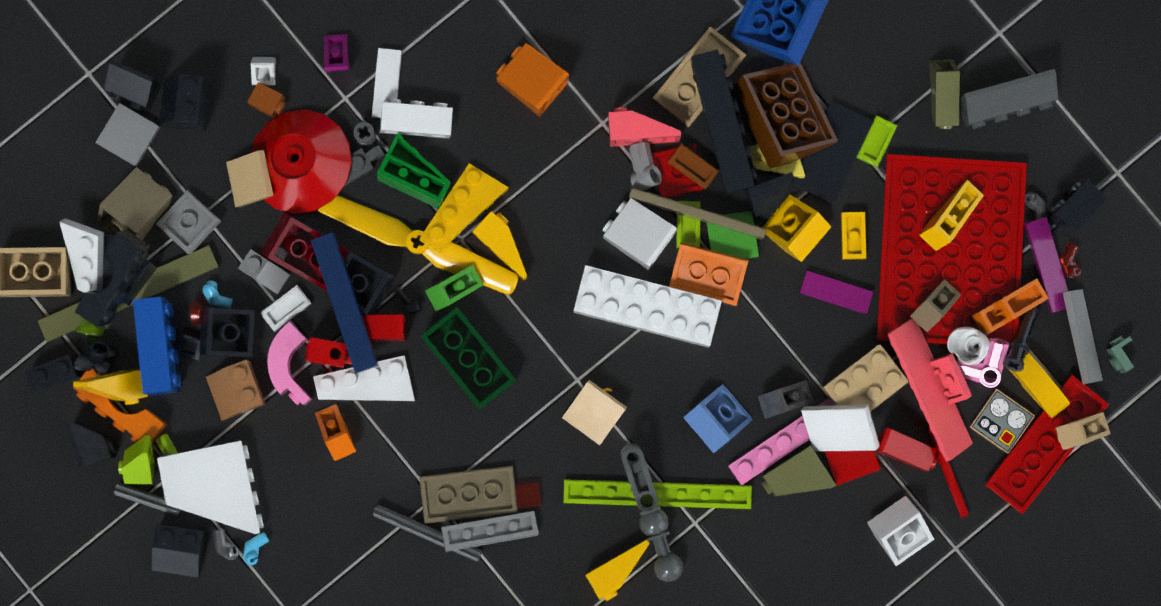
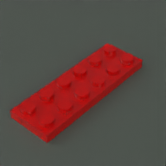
(1039, 450)

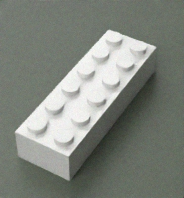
(647, 306)

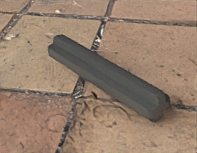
(144, 498)

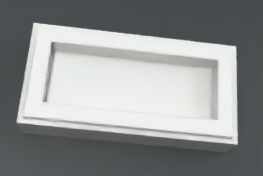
(285, 308)

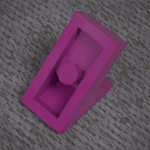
(336, 53)

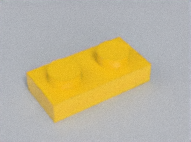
(853, 235)

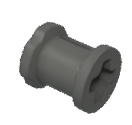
(362, 126)

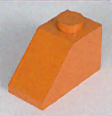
(335, 432)

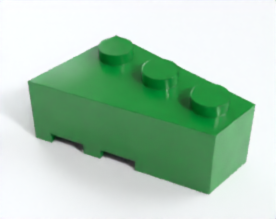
(412, 174)

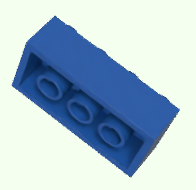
(156, 346)

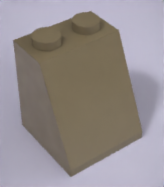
(134, 205)

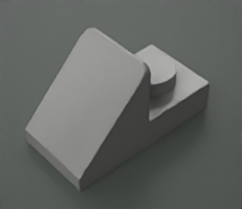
(264, 271)

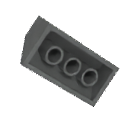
(1009, 98)

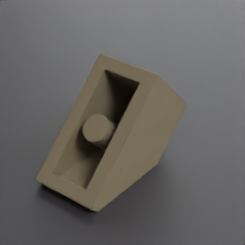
(935, 305)

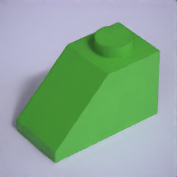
(454, 288)

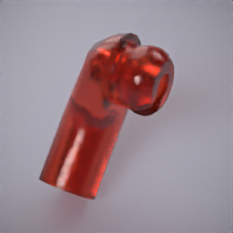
(1068, 263)

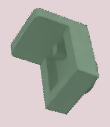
(1118, 357)

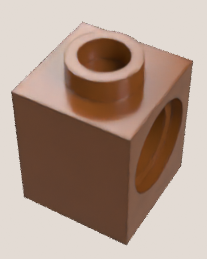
(267, 100)

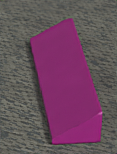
(1047, 262)

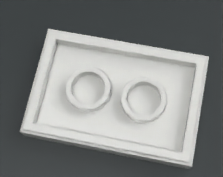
(840, 428)

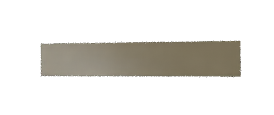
(697, 213)

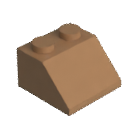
(235, 390)

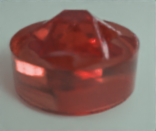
(195, 312)

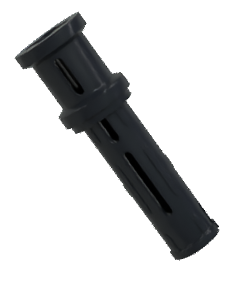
(1020, 345)

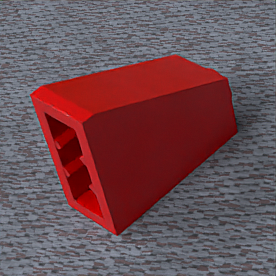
(385, 327)
(906, 450)

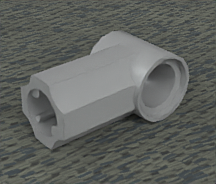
(645, 172)

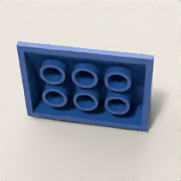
(779, 26)

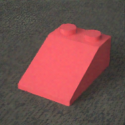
(632, 128)

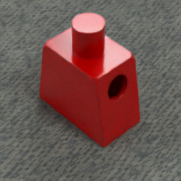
(319, 353)

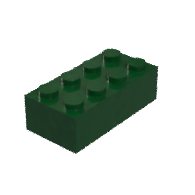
(468, 358)

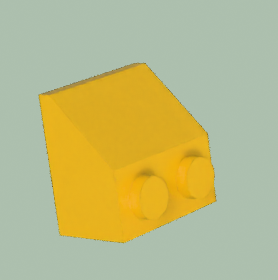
(796, 228)

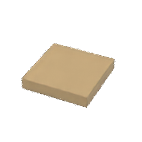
(249, 178)
(594, 412)

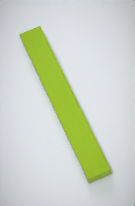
(667, 494)

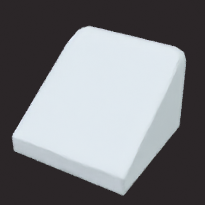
(263, 70)

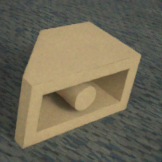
(1083, 431)

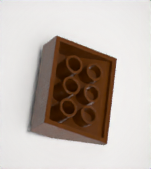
(783, 114)

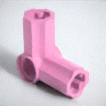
(992, 361)

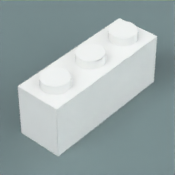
(416, 119)

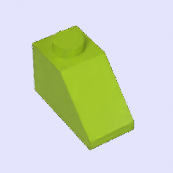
(138, 463)

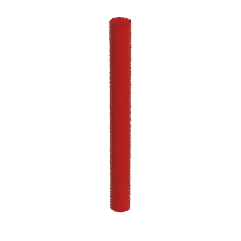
(950, 478)

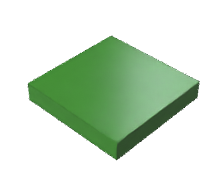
(732, 242)

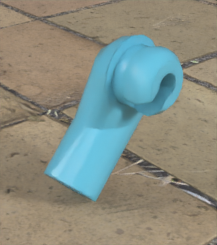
(213, 297)
(252, 546)

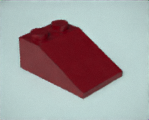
(292, 249)

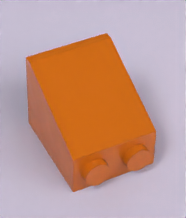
(532, 78)

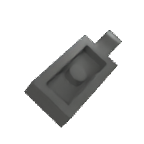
(362, 163)

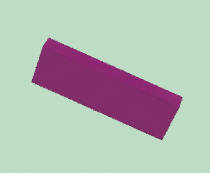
(836, 292)

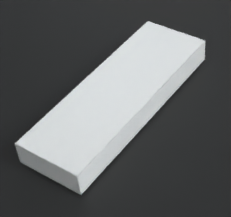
(386, 78)

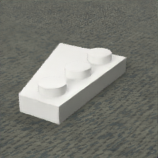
(85, 254)

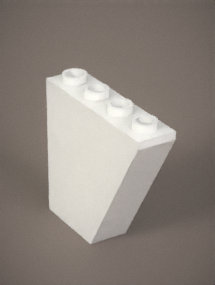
(213, 485)

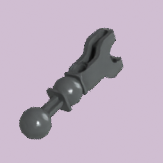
(652, 519)

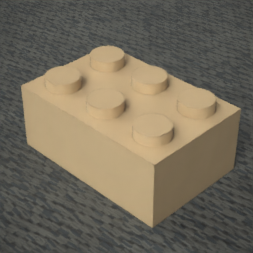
(35, 272)
(866, 381)

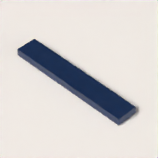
(344, 303)

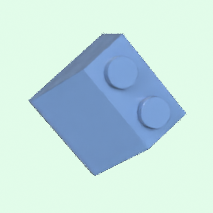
(718, 418)

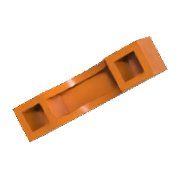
(136, 424)

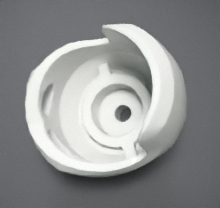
(964, 343)

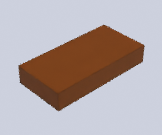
(693, 166)

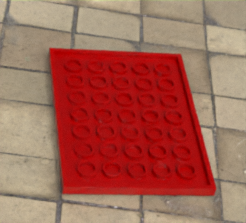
(979, 261)

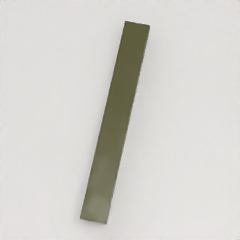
(163, 279)

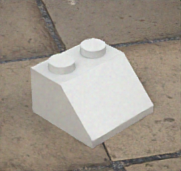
(900, 530)

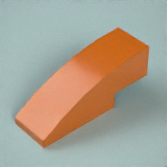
(1010, 307)

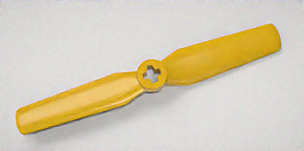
(396, 233)

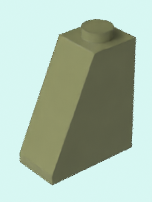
(945, 93)
(798, 474)

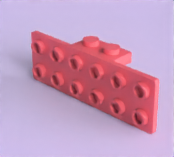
(936, 385)

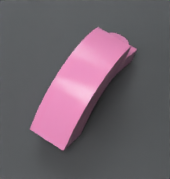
(281, 351)

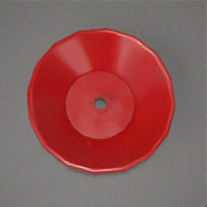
(321, 164)

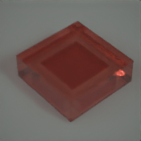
(527, 495)

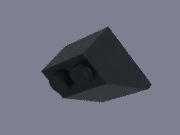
(131, 85)
(178, 550)

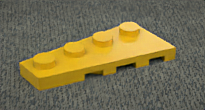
(465, 202)

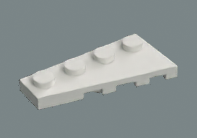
(383, 383)

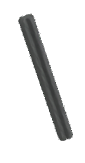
(421, 530)

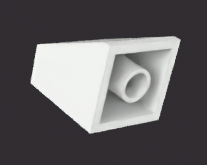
(639, 233)

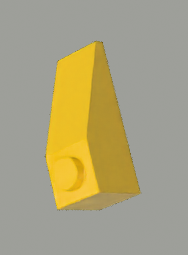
(951, 216)
(499, 240)
(118, 386)
(612, 574)

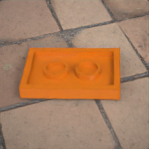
(708, 273)

